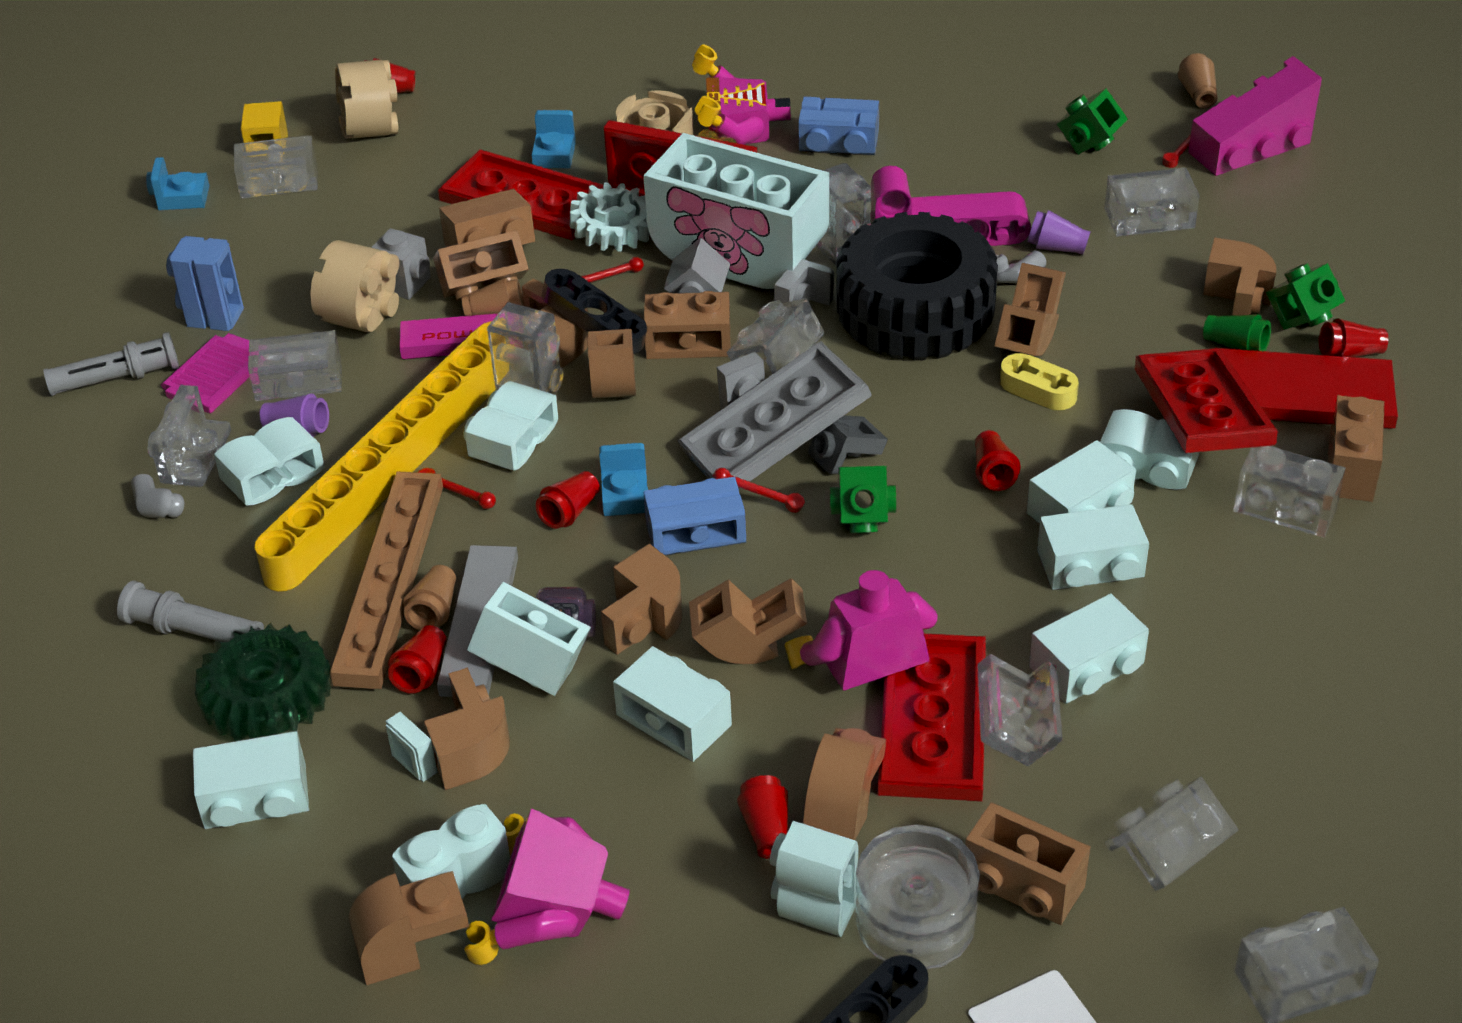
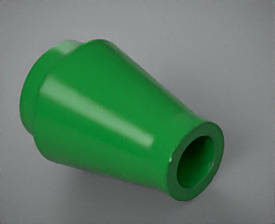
(1238, 331)

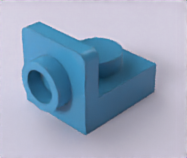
(554, 139)
(176, 190)
(623, 478)

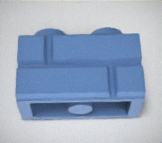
(839, 125)
(205, 283)
(695, 516)

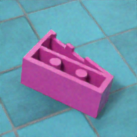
(1260, 123)

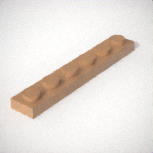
(386, 581)

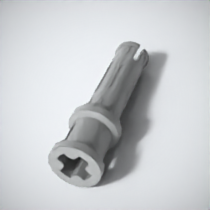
(133, 360)
(171, 612)

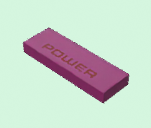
(437, 335)

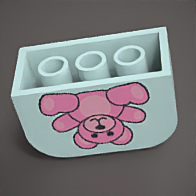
(741, 202)

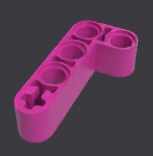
(996, 215)

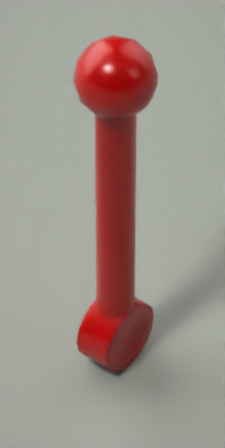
(1171, 158)
(635, 265)
(486, 499)
(793, 501)

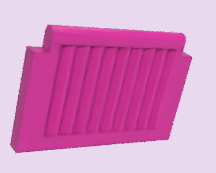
(216, 370)

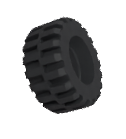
(916, 285)

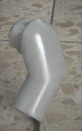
(1009, 272)
(153, 501)

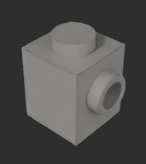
(413, 260)
(697, 270)

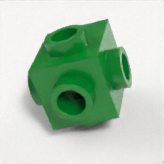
(1092, 121)
(1306, 296)
(863, 479)

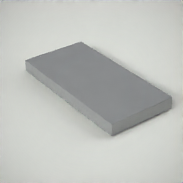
(776, 415)

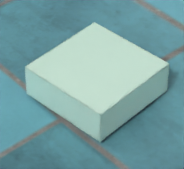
(411, 747)

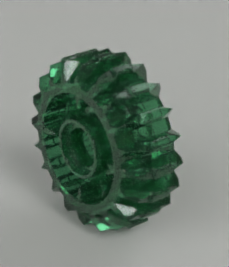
(263, 682)

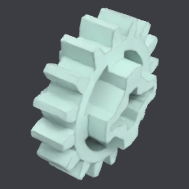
(610, 217)

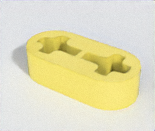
(1039, 381)

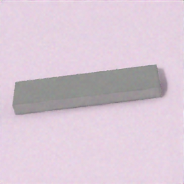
(483, 574)

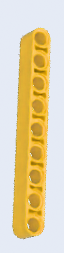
(365, 474)

